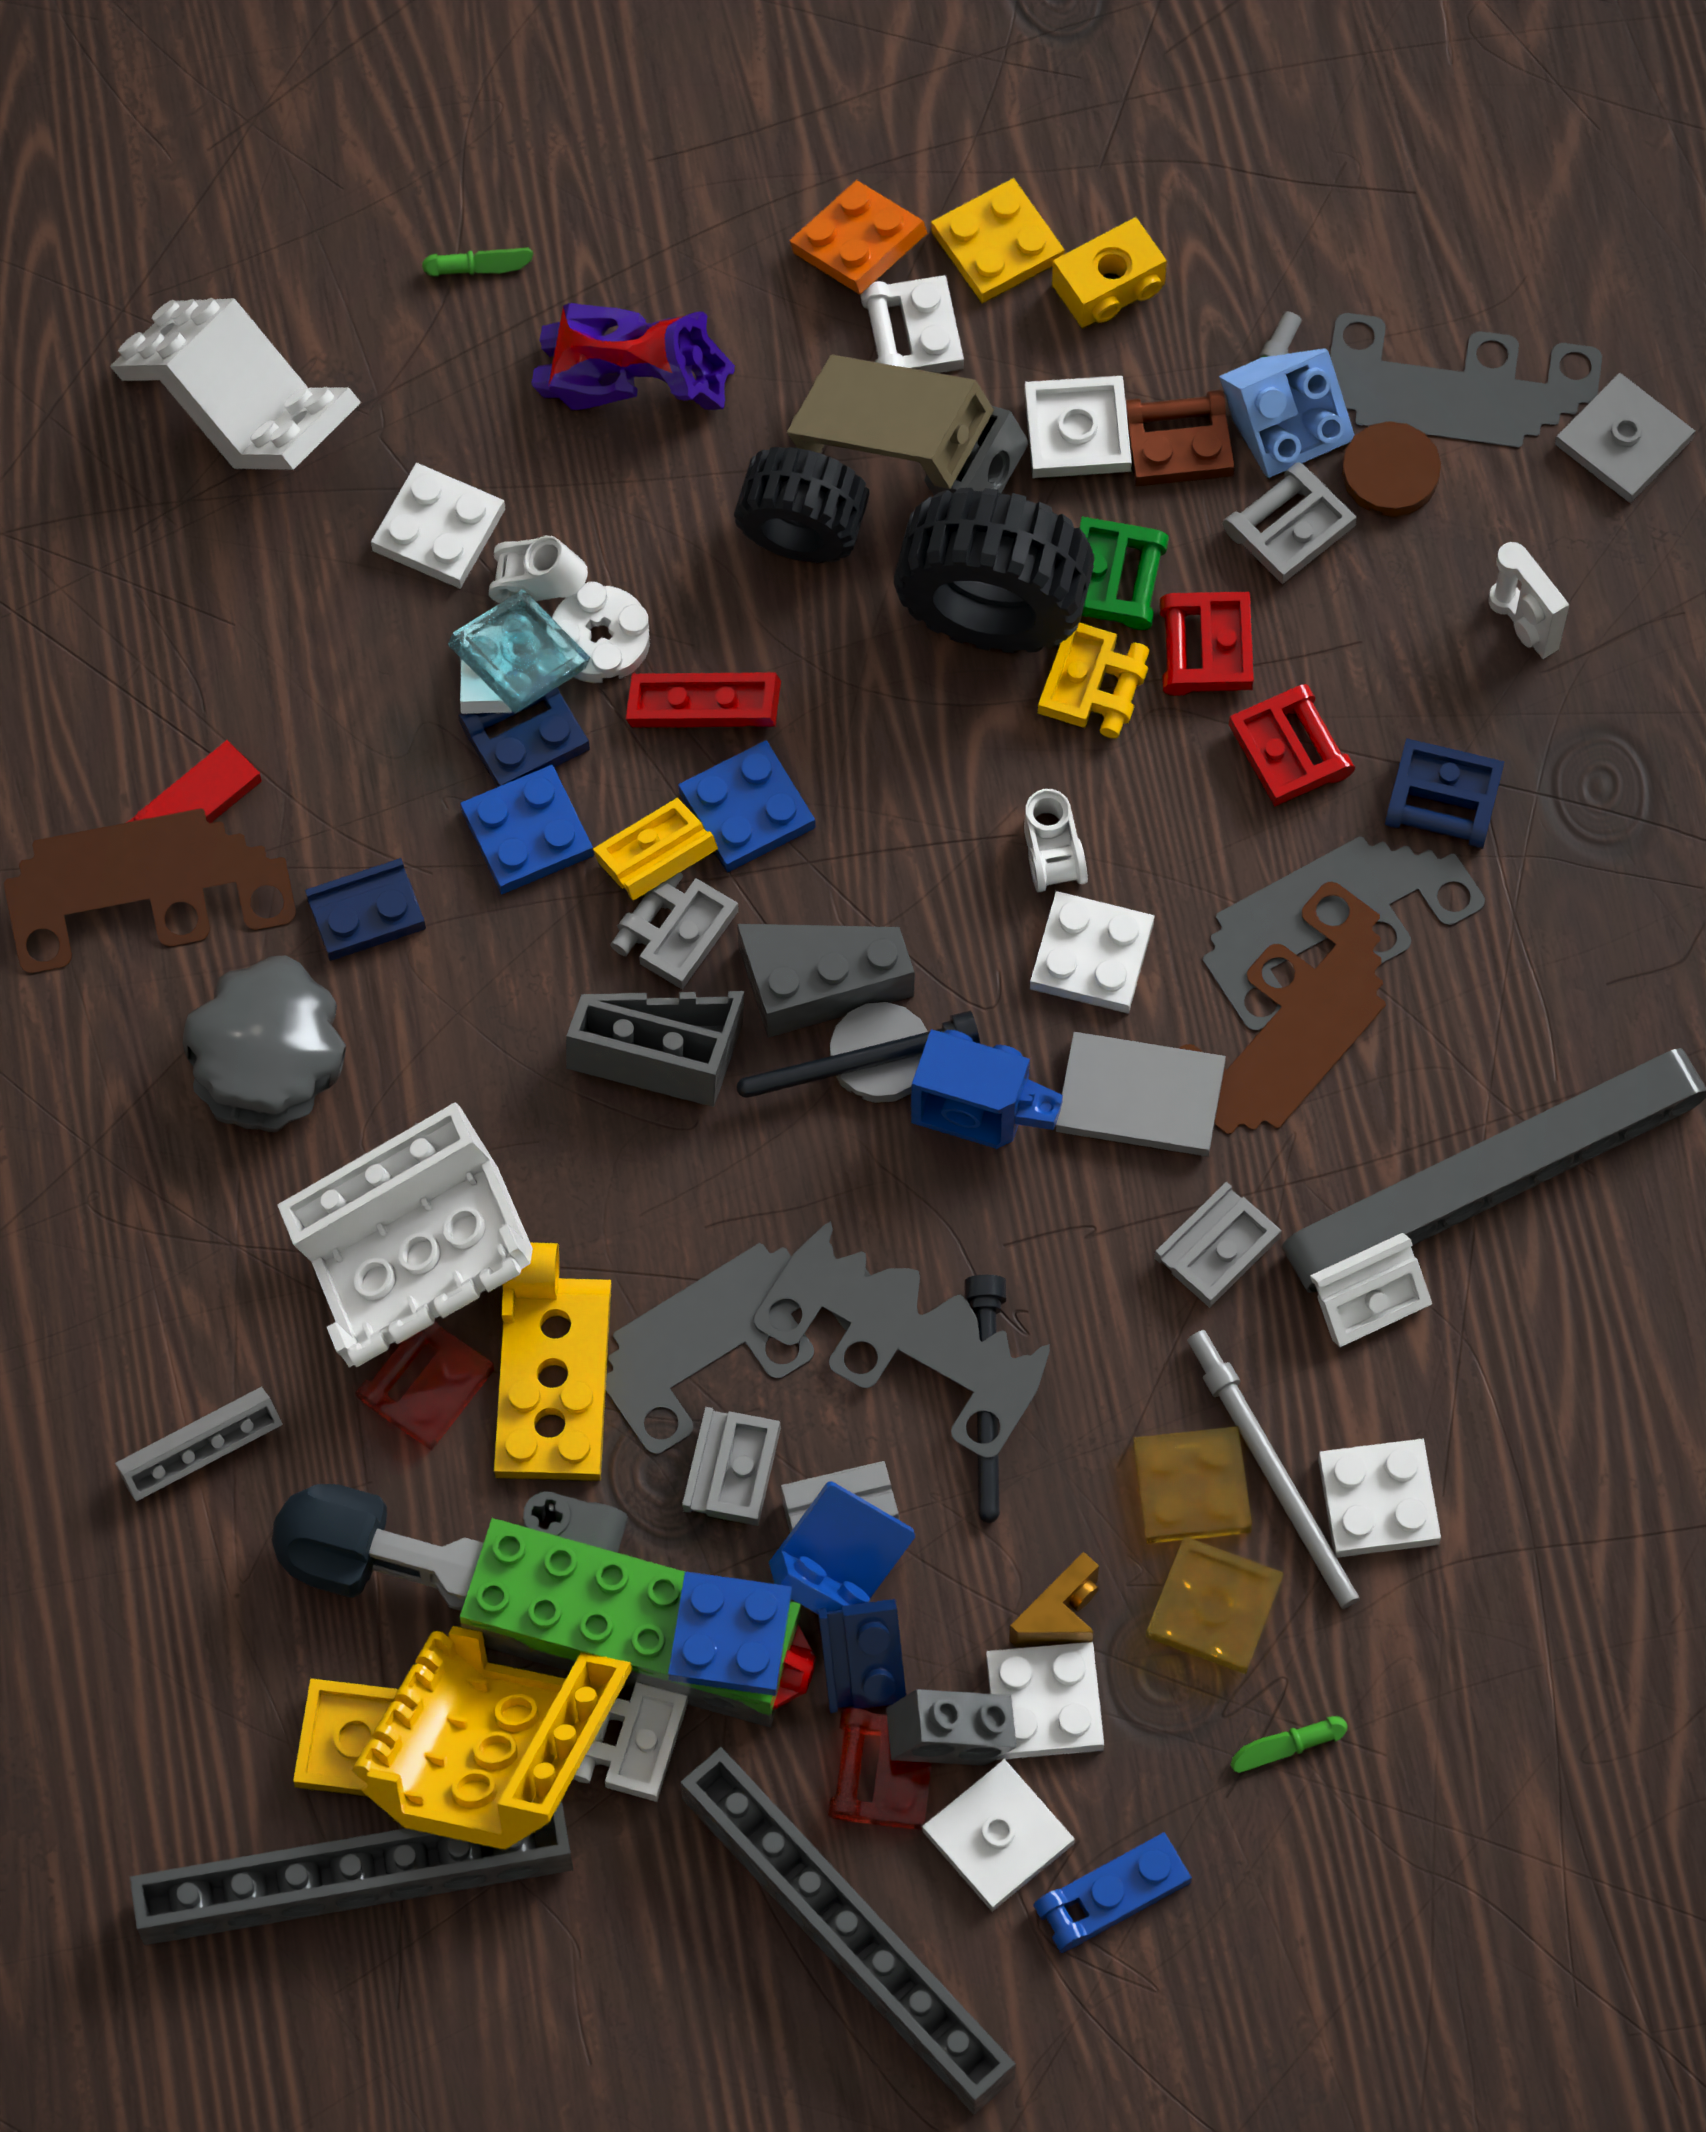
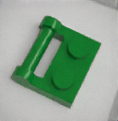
(1109, 546)

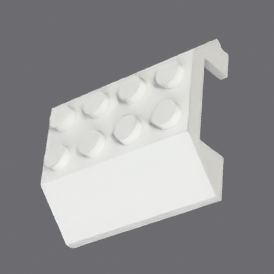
(408, 1234)

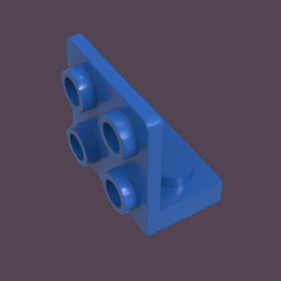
(839, 1551)

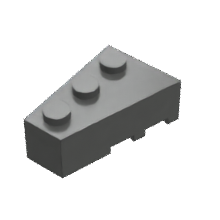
(822, 971)
(657, 1043)

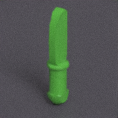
(481, 262)
(1287, 1743)

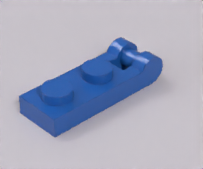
(1114, 1892)

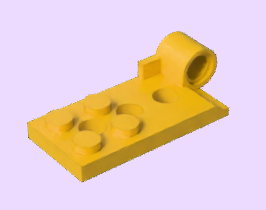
(527, 1351)

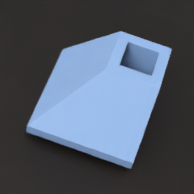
(1288, 408)

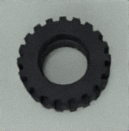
(994, 570)

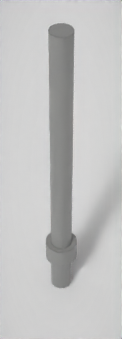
(1224, 1382)

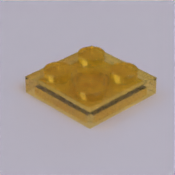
(1192, 1485)
(1214, 1605)

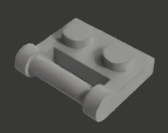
(1300, 532)

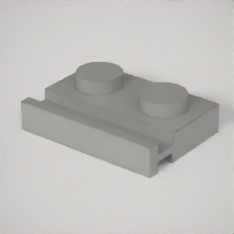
(1218, 1244)
(731, 1466)

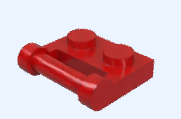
(1224, 642)
(1278, 753)

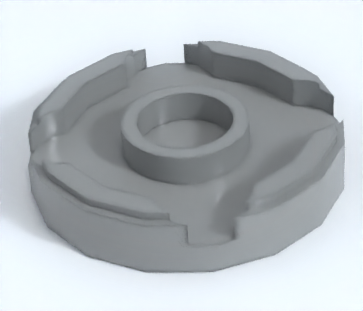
(871, 1026)

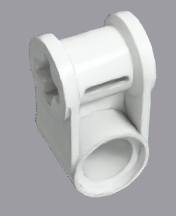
(539, 567)
(1053, 849)

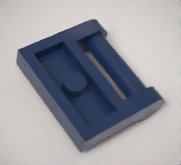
(531, 746)
(1448, 778)

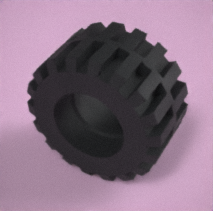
(801, 505)

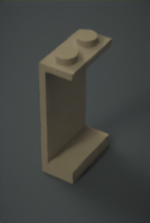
(894, 415)

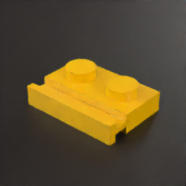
(655, 848)

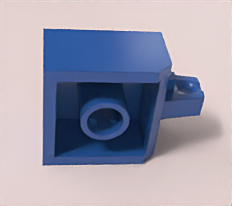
(978, 1091)

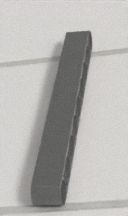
(1503, 1164)

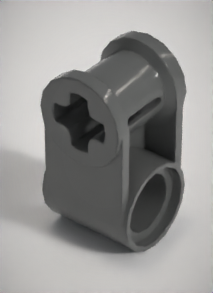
(577, 1520)

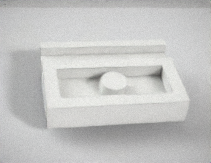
(1371, 1289)

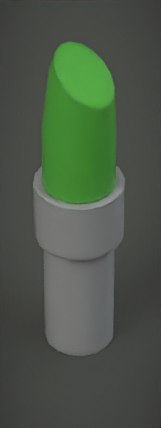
(1282, 335)

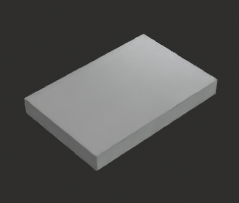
(1141, 1094)

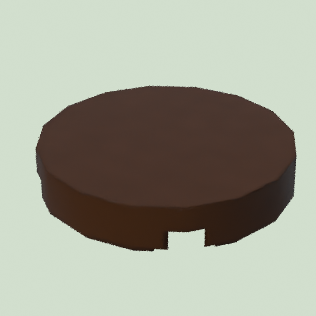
(1391, 468)

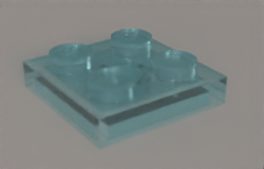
(519, 651)

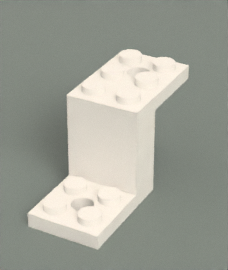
(234, 383)

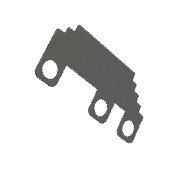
(1464, 405)
(1275, 912)
(695, 1331)

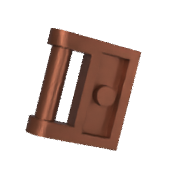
(1182, 452)

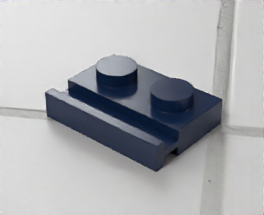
(365, 909)
(862, 1655)

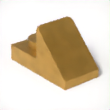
(1049, 1617)

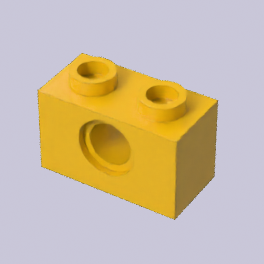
(1121, 251)

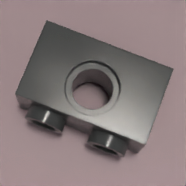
(992, 456)

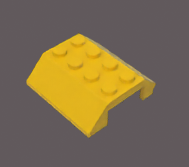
(484, 1744)

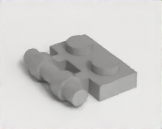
(686, 934)

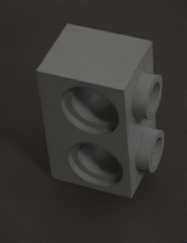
(951, 1727)

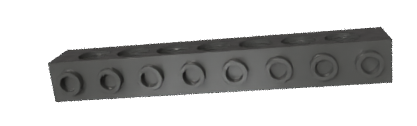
(334, 1879)
(848, 1931)

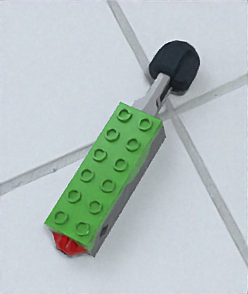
(524, 1593)

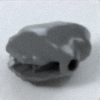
(264, 1045)

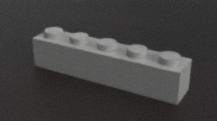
(198, 1443)

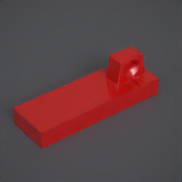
(703, 699)
(210, 785)

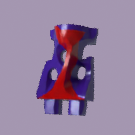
(602, 369)

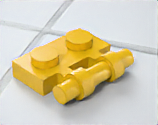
(1078, 674)

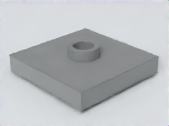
(1625, 437)

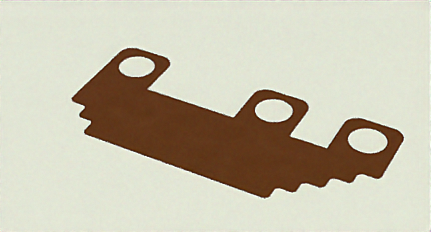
(136, 861)
(1316, 1022)

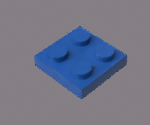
(747, 805)
(527, 829)
(730, 1633)

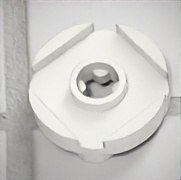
(627, 624)

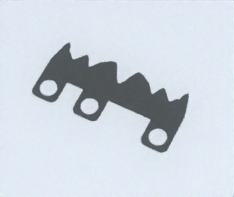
(887, 1317)

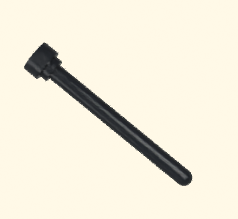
(851, 1060)
(985, 1297)

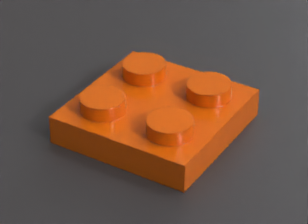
(858, 237)

